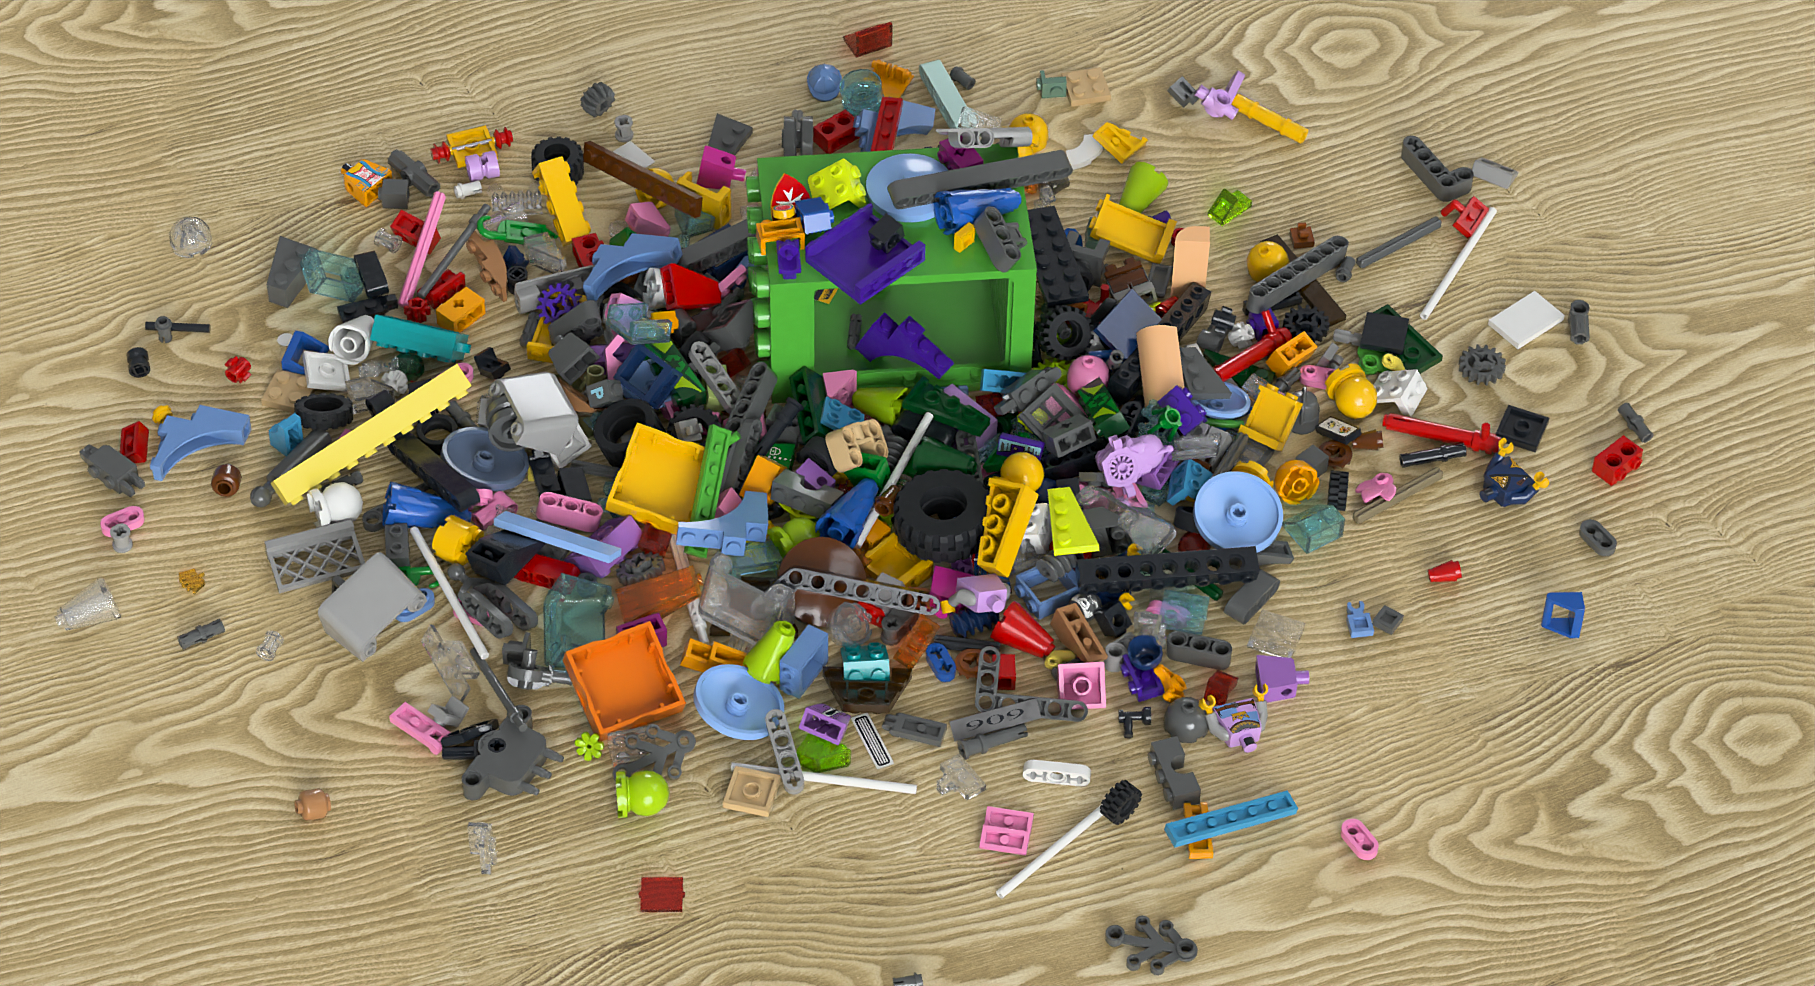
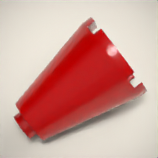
(1022, 632)

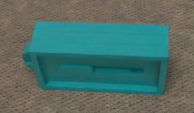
(419, 337)

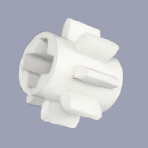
(1241, 335)
(397, 380)

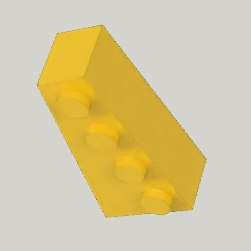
(561, 199)
(1004, 525)

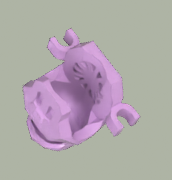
(1130, 459)

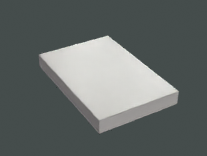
(1526, 320)

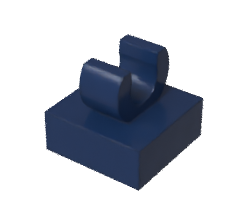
(514, 257)

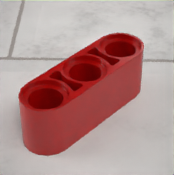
(545, 571)

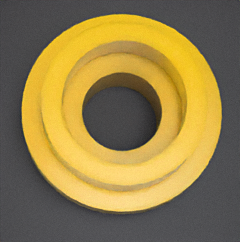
(160, 413)

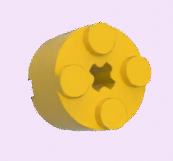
(455, 539)

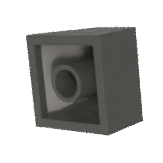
(732, 326)

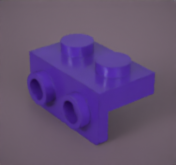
(1191, 414)
(1142, 683)

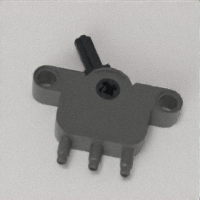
(504, 759)

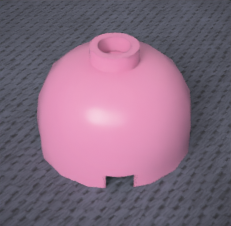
(1085, 370)

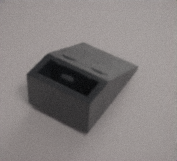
(502, 555)

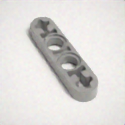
(713, 379)
(784, 751)

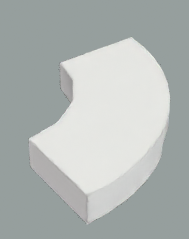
(1085, 153)

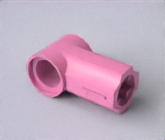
(486, 514)

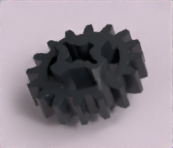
(1307, 320)

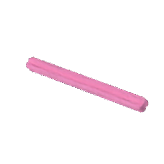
(422, 248)

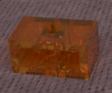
(916, 642)

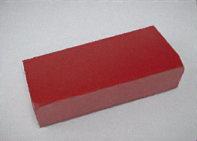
(135, 442)

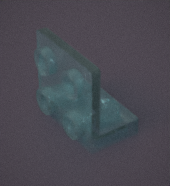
(1184, 611)

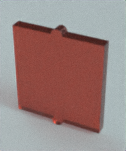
(661, 894)

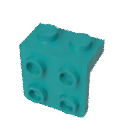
(866, 662)

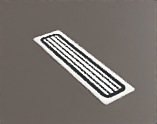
(872, 740)

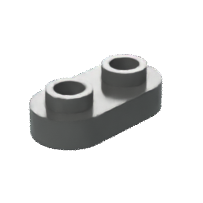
(1600, 539)

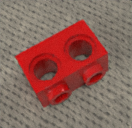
(835, 132)
(410, 228)
(584, 248)
(1617, 460)

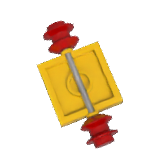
(469, 143)

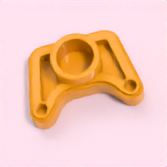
(1172, 683)

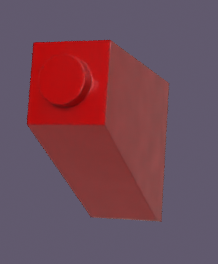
(688, 289)

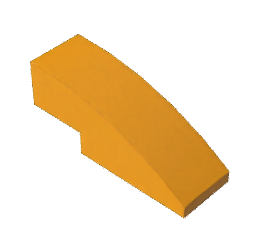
(702, 657)

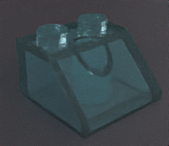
(1315, 527)

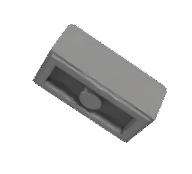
(1494, 172)

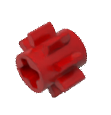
(417, 310)
(237, 369)

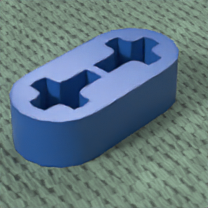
(944, 660)

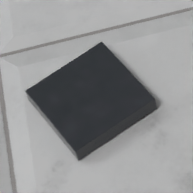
(1384, 333)
(1522, 428)

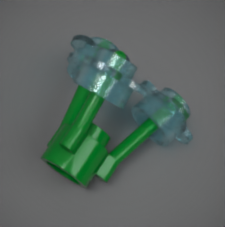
(1167, 417)

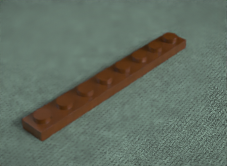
(642, 179)

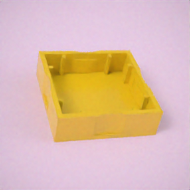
(657, 479)

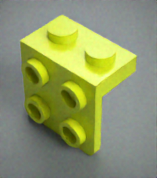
(838, 184)

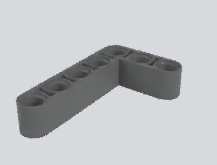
(997, 698)

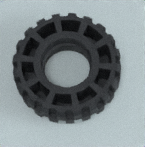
(934, 494)

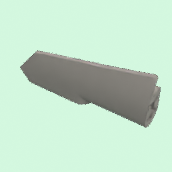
(1008, 137)
(527, 292)

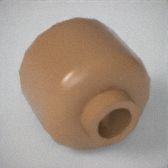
(313, 804)

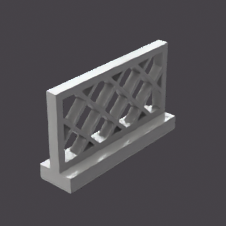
(328, 535)

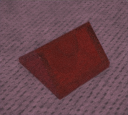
(870, 39)

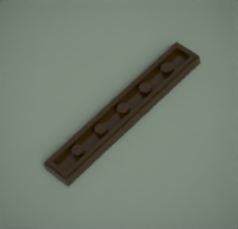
(1313, 292)

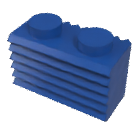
(814, 215)

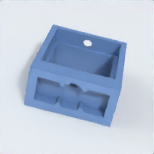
(1043, 609)
(803, 661)

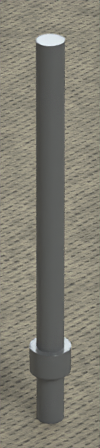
(453, 251)
(513, 712)

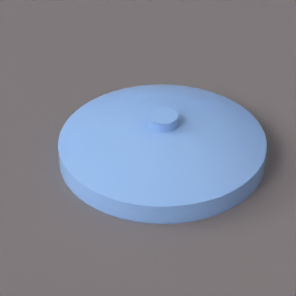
(898, 168)
(1238, 511)
(736, 702)

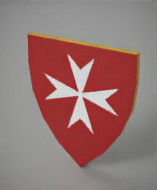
(787, 192)

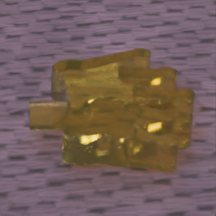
(192, 580)

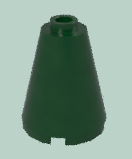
(937, 455)

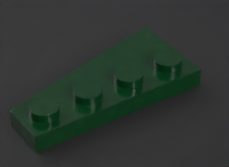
(1417, 350)
(945, 408)

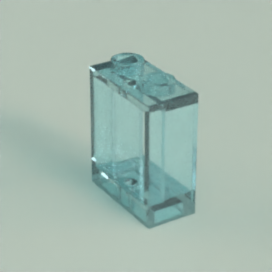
(318, 262)

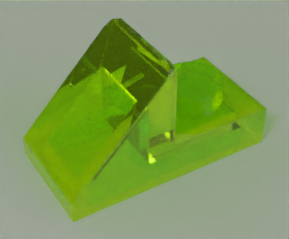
(1229, 206)

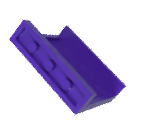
(854, 264)

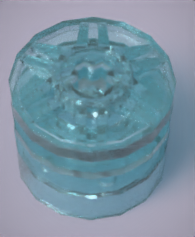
(861, 91)

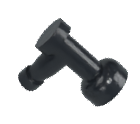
(1128, 718)

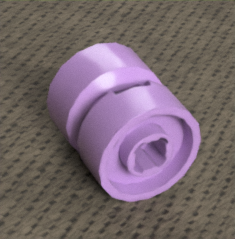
(482, 166)

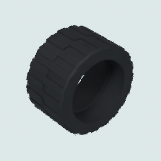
(619, 419)

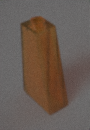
(659, 594)

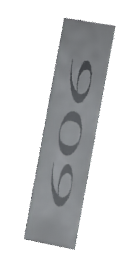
(995, 719)

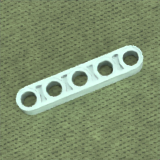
(942, 91)

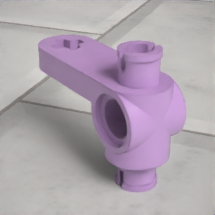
(1219, 101)

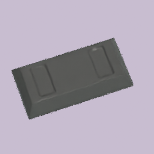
(1160, 277)

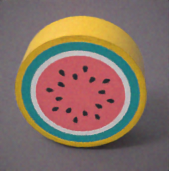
(783, 211)

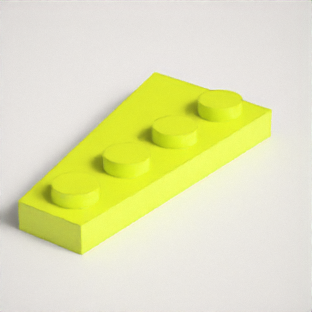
(1069, 526)

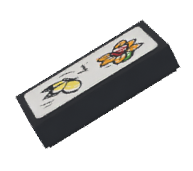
(1338, 430)

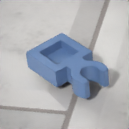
(1358, 621)

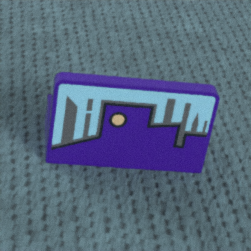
(1011, 444)

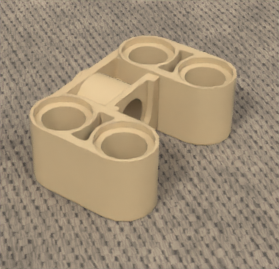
(849, 441)

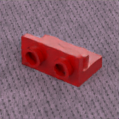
(445, 288)

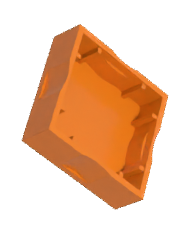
(624, 681)

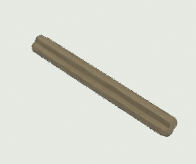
(1401, 493)

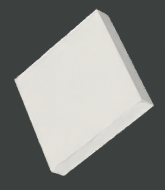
(325, 371)

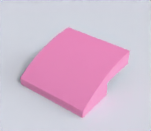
(1006, 830)

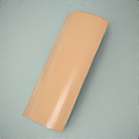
(1190, 259)
(1159, 361)

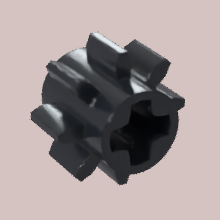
(1223, 319)

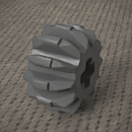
(597, 99)

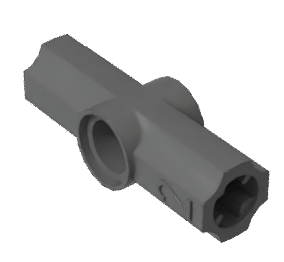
(413, 172)

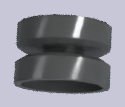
(797, 138)
(499, 421)

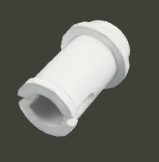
(467, 189)

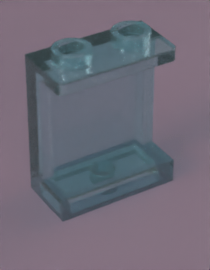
(635, 327)
(756, 558)

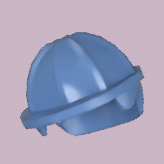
(824, 82)

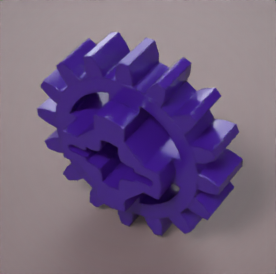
(563, 298)

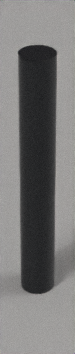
(182, 327)

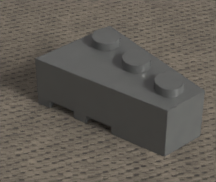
(286, 274)

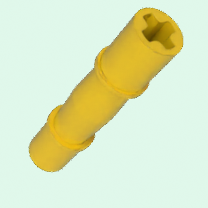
(1270, 118)

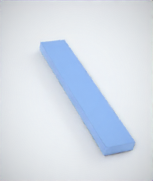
(557, 537)

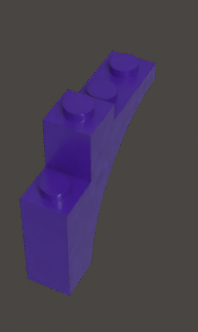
(904, 341)

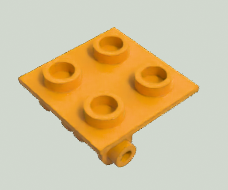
(893, 79)

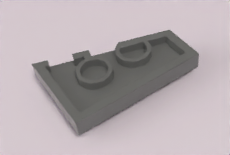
(729, 134)
(1200, 376)

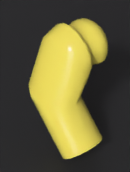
(1392, 362)
(1057, 657)

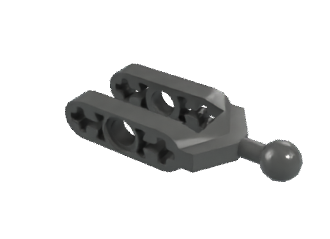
(497, 604)

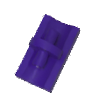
(788, 258)

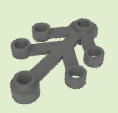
(657, 753)
(1154, 944)

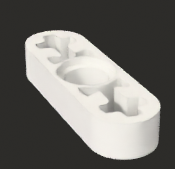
(1042, 771)

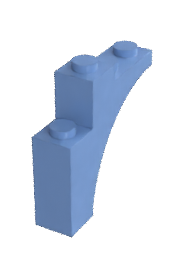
(913, 120)
(637, 255)
(205, 429)
(729, 531)

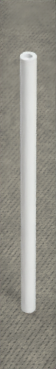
(1457, 264)
(897, 473)
(448, 591)
(839, 780)
(1049, 853)

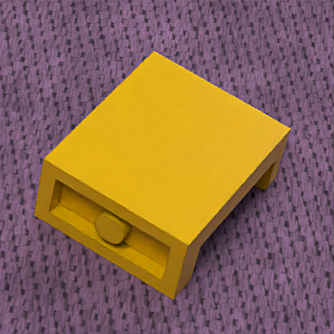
(713, 203)
(1272, 417)
(898, 563)

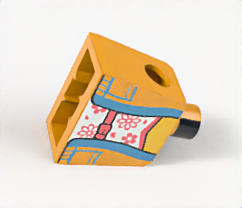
(364, 180)

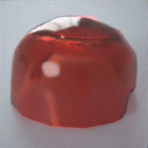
(1192, 542)

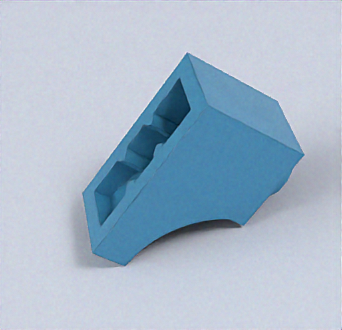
(997, 380)
(286, 434)

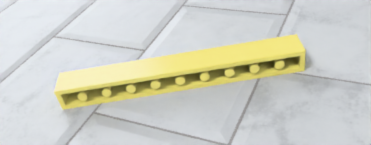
(371, 434)

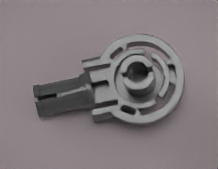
(531, 676)

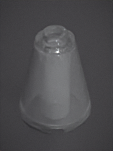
(88, 607)

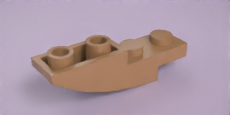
(492, 264)

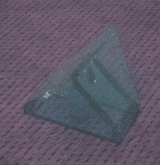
(694, 226)

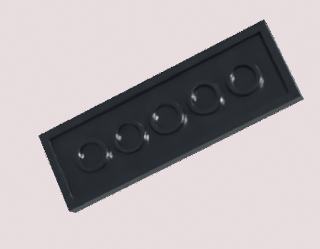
(1055, 263)

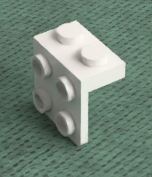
(1402, 387)

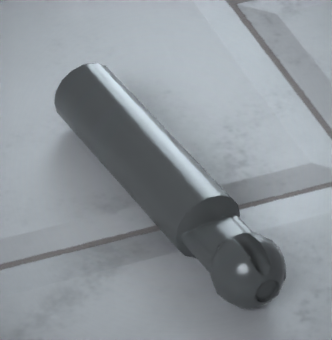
(309, 446)

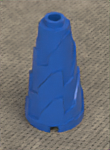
(964, 206)
(417, 508)
(848, 515)

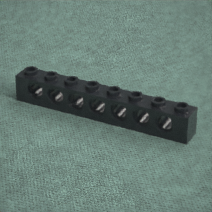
(1183, 315)
(1110, 567)

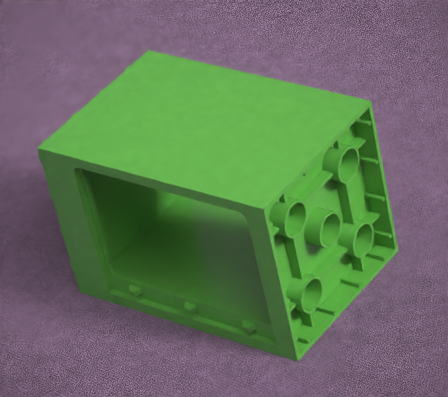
(958, 298)

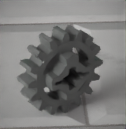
(1482, 364)
(640, 568)

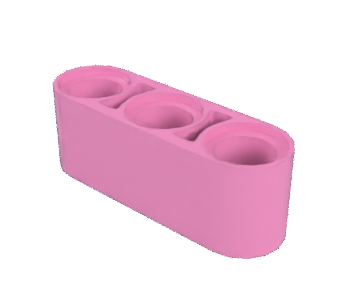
(569, 512)

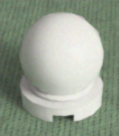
(335, 504)

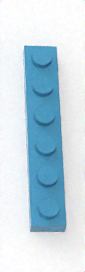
(1230, 819)

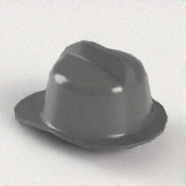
(1309, 413)

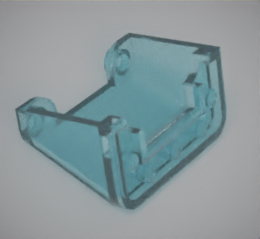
(573, 616)

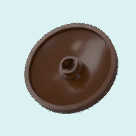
(825, 555)

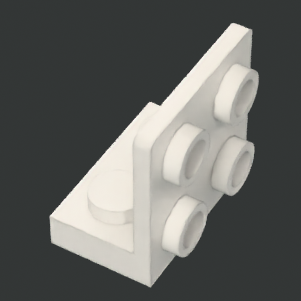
(1039, 528)

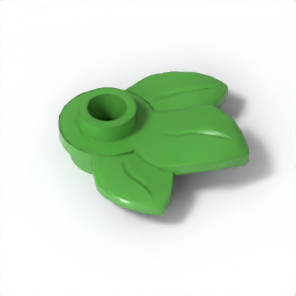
(1371, 361)

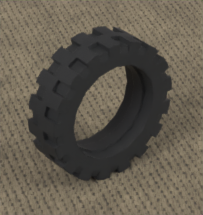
(324, 411)

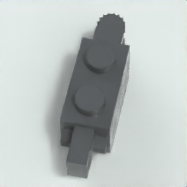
(1026, 390)
(112, 469)

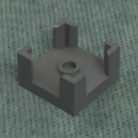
(1091, 258)

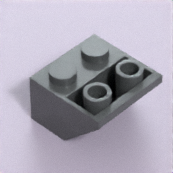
(1107, 532)

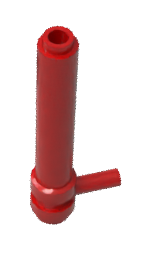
(1267, 345)
(1476, 440)

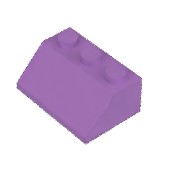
(619, 532)

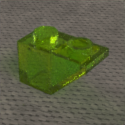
(822, 755)

